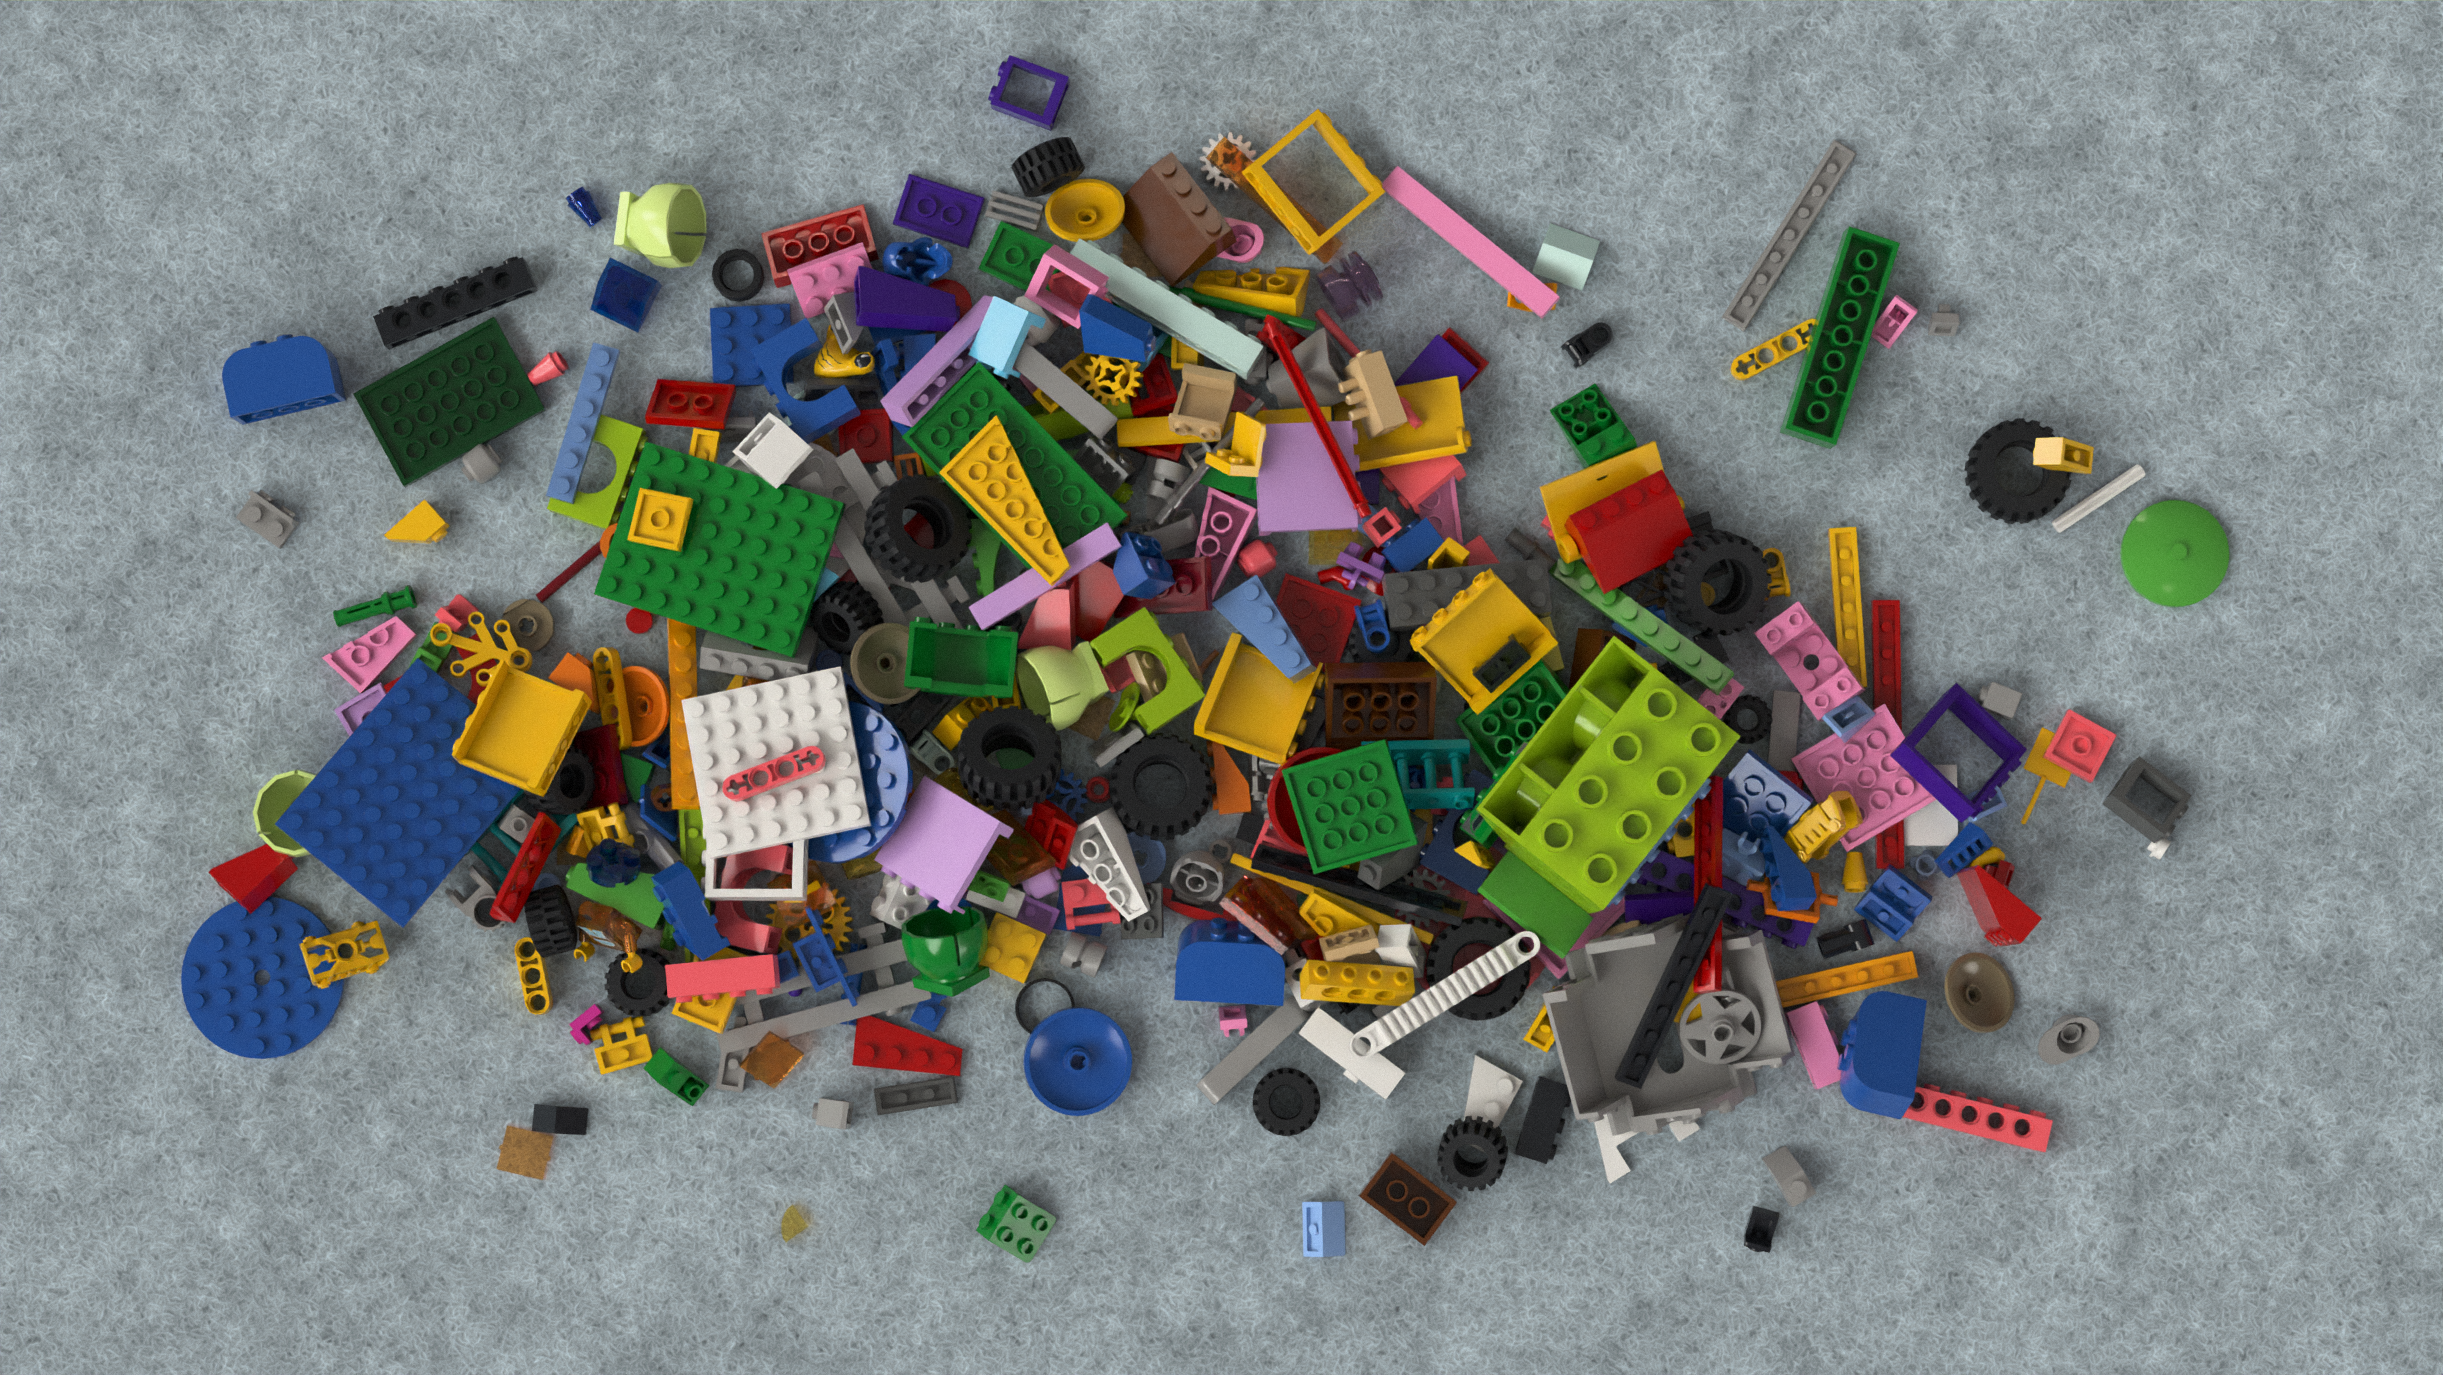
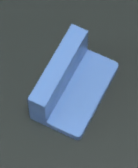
(1323, 1229)

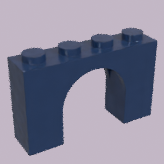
(1440, 854)

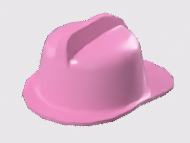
(1248, 244)

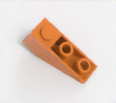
(1232, 787)

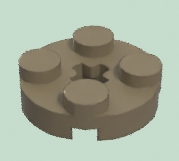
(532, 611)

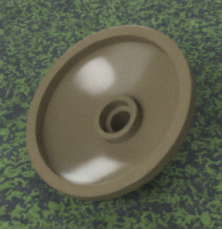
(880, 683)
(1989, 991)

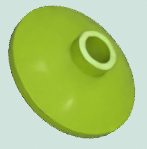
(1126, 707)

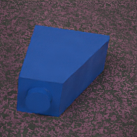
(1114, 331)

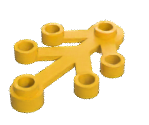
(485, 651)

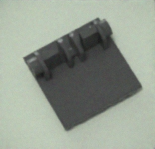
(1150, 923)

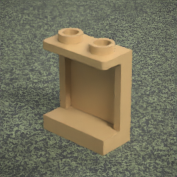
(1203, 402)

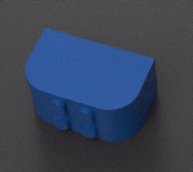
(281, 378)
(1227, 965)
(1882, 1053)

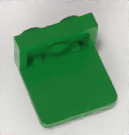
(1016, 1224)

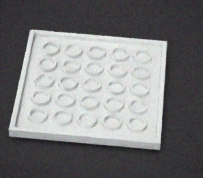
(758, 724)

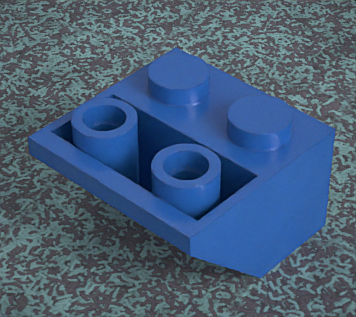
(1141, 567)

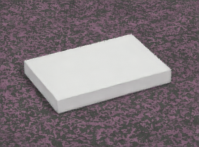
(1933, 823)

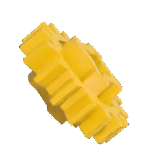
(1102, 381)

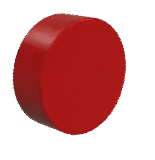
(639, 621)

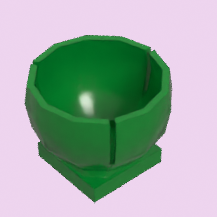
(946, 949)

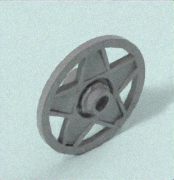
(1720, 1026)

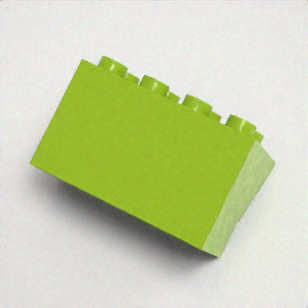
(1605, 776)

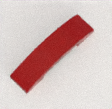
(1192, 912)

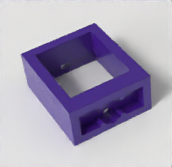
(1053, 105)

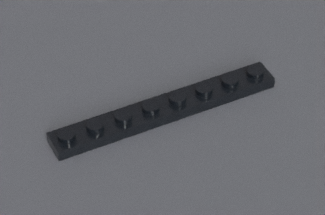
(1346, 882)
(1673, 985)

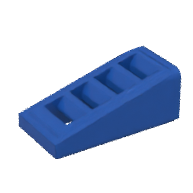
(1969, 843)

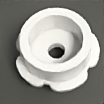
(2158, 848)

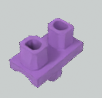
(1372, 570)

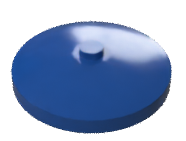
(1077, 1061)

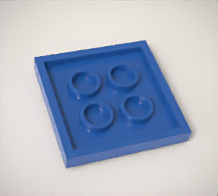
(739, 330)
(1759, 798)

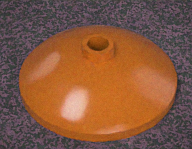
(642, 689)

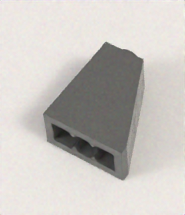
(1390, 866)

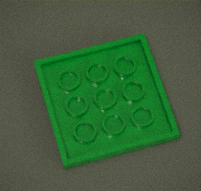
(1350, 806)

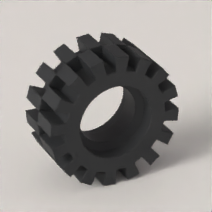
(1759, 708)

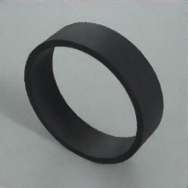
(1026, 987)

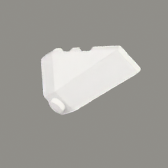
(1107, 858)

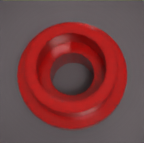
(1098, 780)

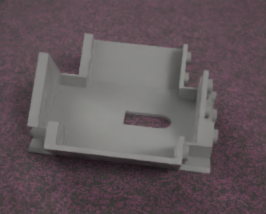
(1604, 1004)

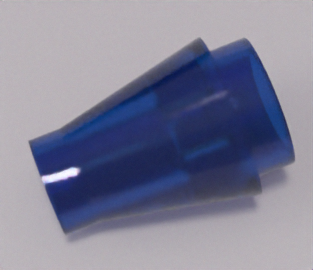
(583, 205)

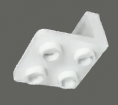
(897, 902)

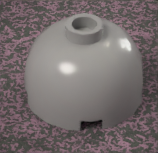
(1197, 877)

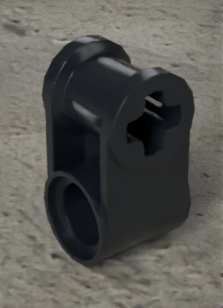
(1586, 344)

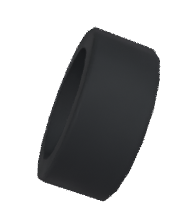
(726, 258)

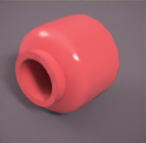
(1257, 558)

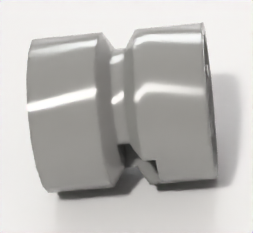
(1168, 472)
(1083, 954)

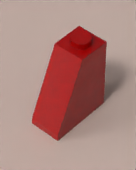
(254, 875)

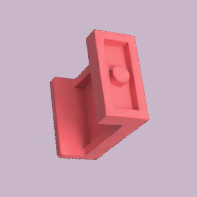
(1420, 479)

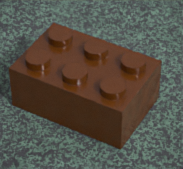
(1407, 1198)

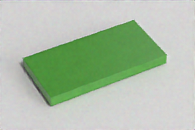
(1535, 904)

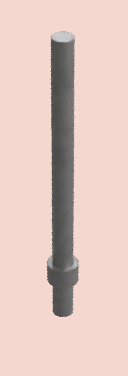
(1174, 501)

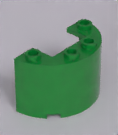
(960, 660)

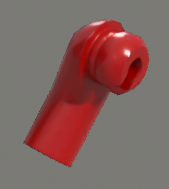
(1332, 574)

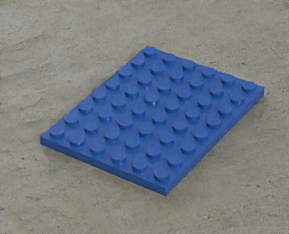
(393, 800)

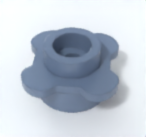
(1917, 864)

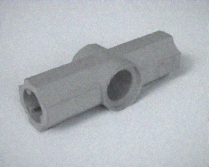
(649, 839)

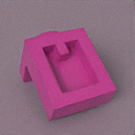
(588, 1019)

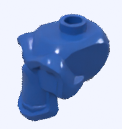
(916, 260)

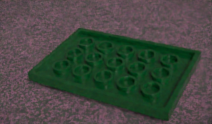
(449, 402)

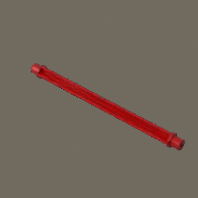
(1318, 420)

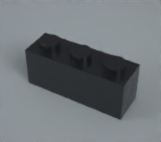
(1543, 1120)

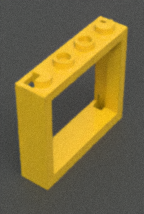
(1284, 208)

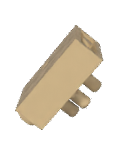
(1372, 394)

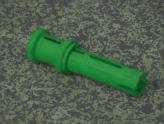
(388, 604)

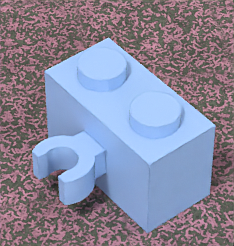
(1741, 857)

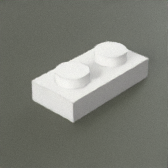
(1010, 906)

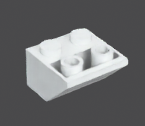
(772, 450)

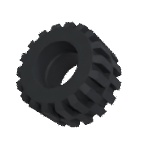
(1048, 166)
(844, 615)
(1361, 654)
(574, 787)
(550, 921)
(623, 1000)
(1263, 1109)
(1469, 1173)

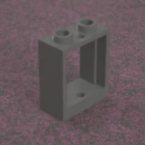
(2134, 815)

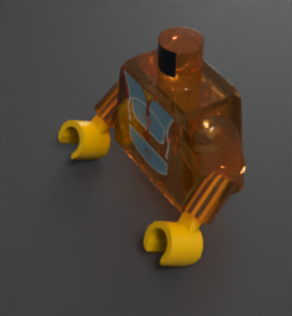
(609, 929)

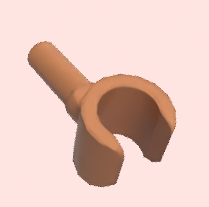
(1207, 661)

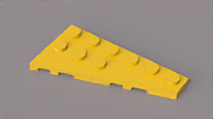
(1000, 490)

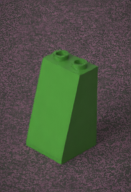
(632, 900)

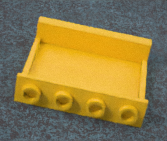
(1476, 629)
(1256, 704)
(521, 729)

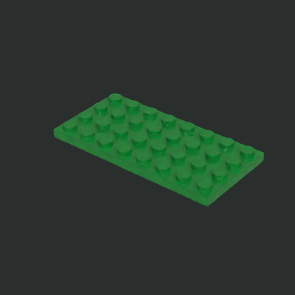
(1066, 492)

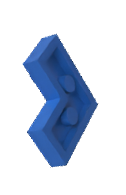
(886, 360)

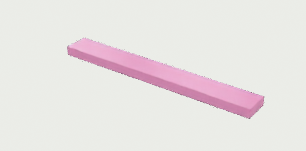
(1470, 242)

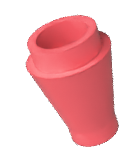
(548, 368)

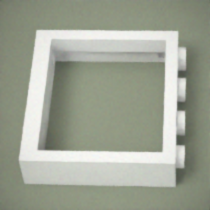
(799, 880)

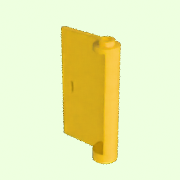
(1440, 435)
(1582, 489)

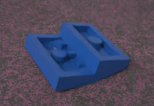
(1893, 902)

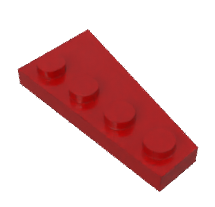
(897, 1048)

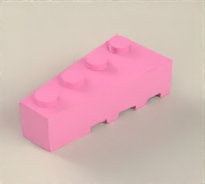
(1223, 534)

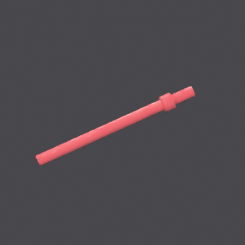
(1352, 350)

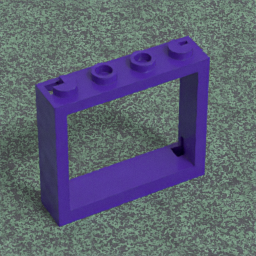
(1986, 728)

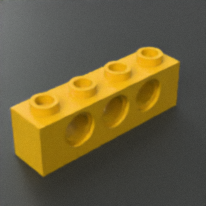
(1356, 983)

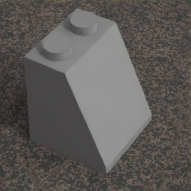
(1321, 367)

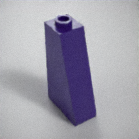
(901, 304)

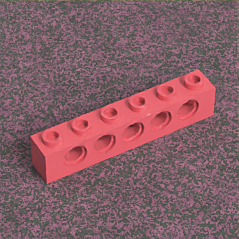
(2034, 1138)

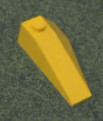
(1277, 292)

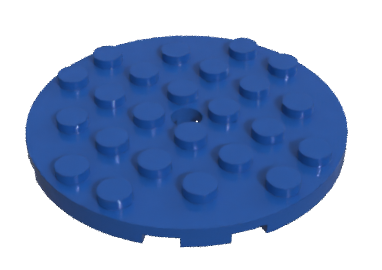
(886, 785)
(223, 987)

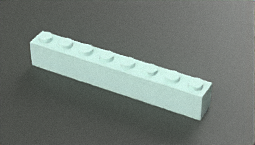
(1173, 313)

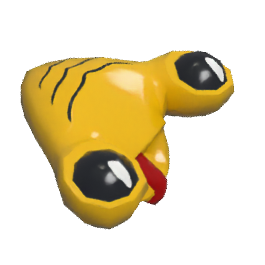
(835, 364)

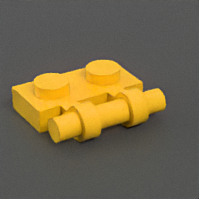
(598, 827)
(623, 1053)

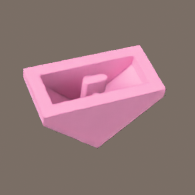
(1893, 321)

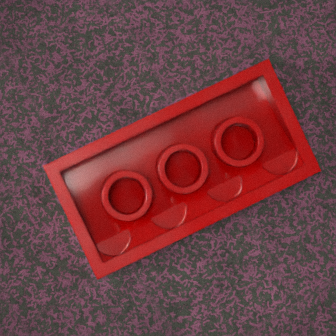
(816, 238)

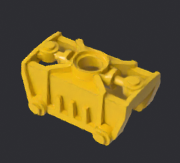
(1823, 826)
(344, 967)

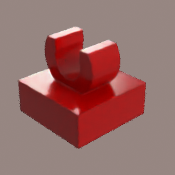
(2003, 873)

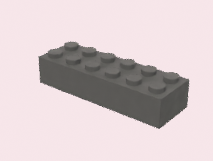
(1417, 595)

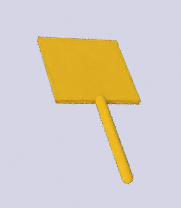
(2043, 768)

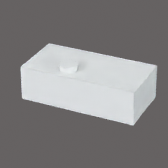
(1334, 1041)

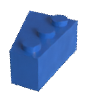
(687, 911)

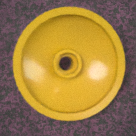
(1085, 210)

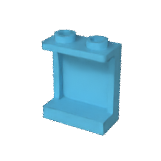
(1003, 336)

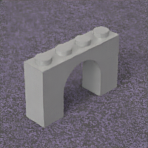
(732, 657)

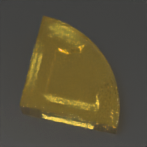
(792, 1223)

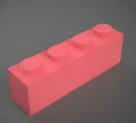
(722, 977)

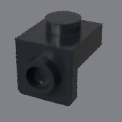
(1760, 1229)

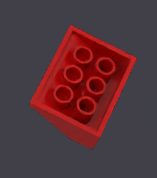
(1630, 531)
(1997, 910)

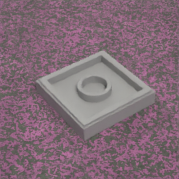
(1115, 743)

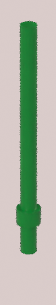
(1244, 309)

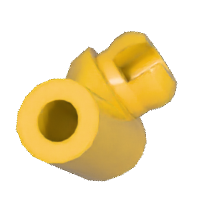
(1992, 855)

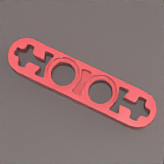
(772, 768)

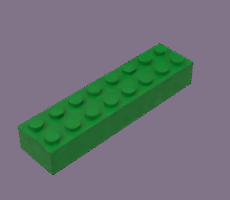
(1839, 337)

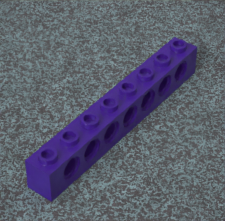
(1795, 935)

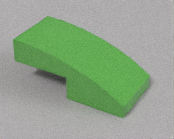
(431, 654)

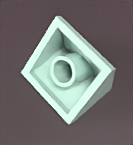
(1566, 256)

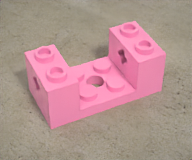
(1793, 638)

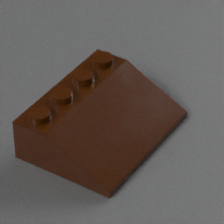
(1174, 220)
(1378, 702)

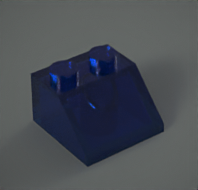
(625, 295)

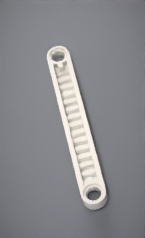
(1444, 994)

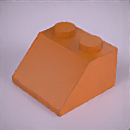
(577, 673)

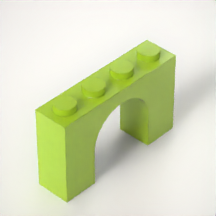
(602, 507)
(1142, 633)

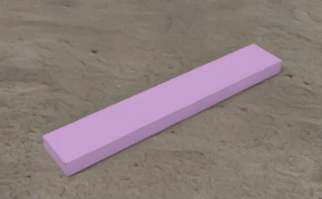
(1032, 585)

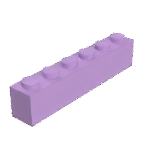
(936, 370)

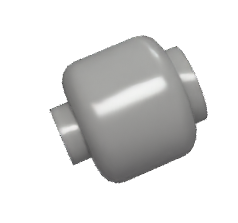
(481, 463)

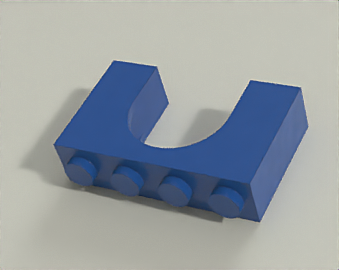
(776, 358)

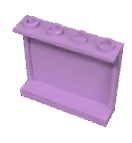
(1299, 482)
(940, 844)

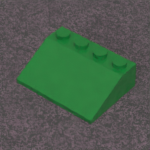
(1513, 715)

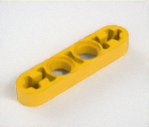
(1775, 345)
(616, 697)

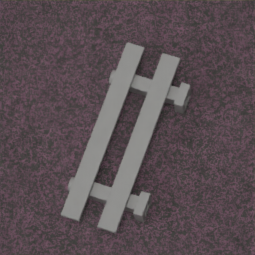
(864, 489)
(888, 997)

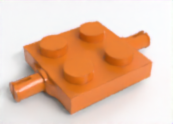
(1811, 915)

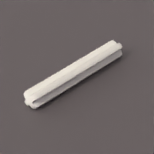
(2098, 498)

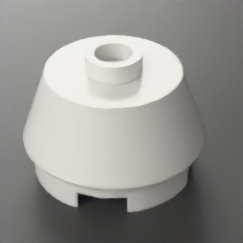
(1036, 334)

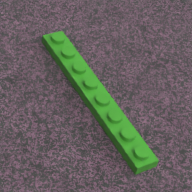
(1644, 626)

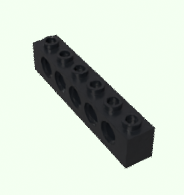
(495, 296)

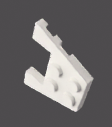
(1613, 1161)

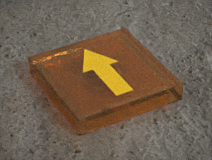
(818, 897)

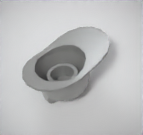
(2068, 1038)

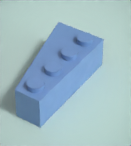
(1261, 621)

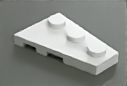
(1490, 1093)

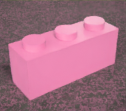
(1815, 1043)

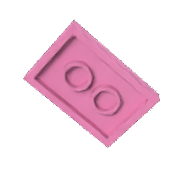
(827, 276)

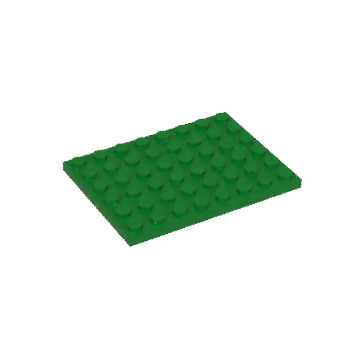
(745, 557)

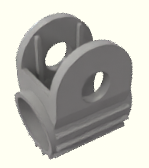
(470, 906)

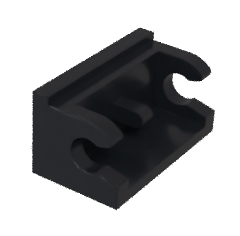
(1502, 664)

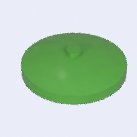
(2174, 553)

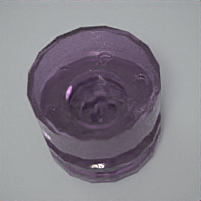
(1350, 285)

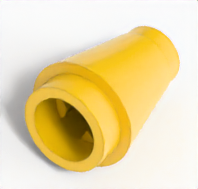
(1854, 873)

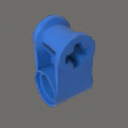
(1373, 621)

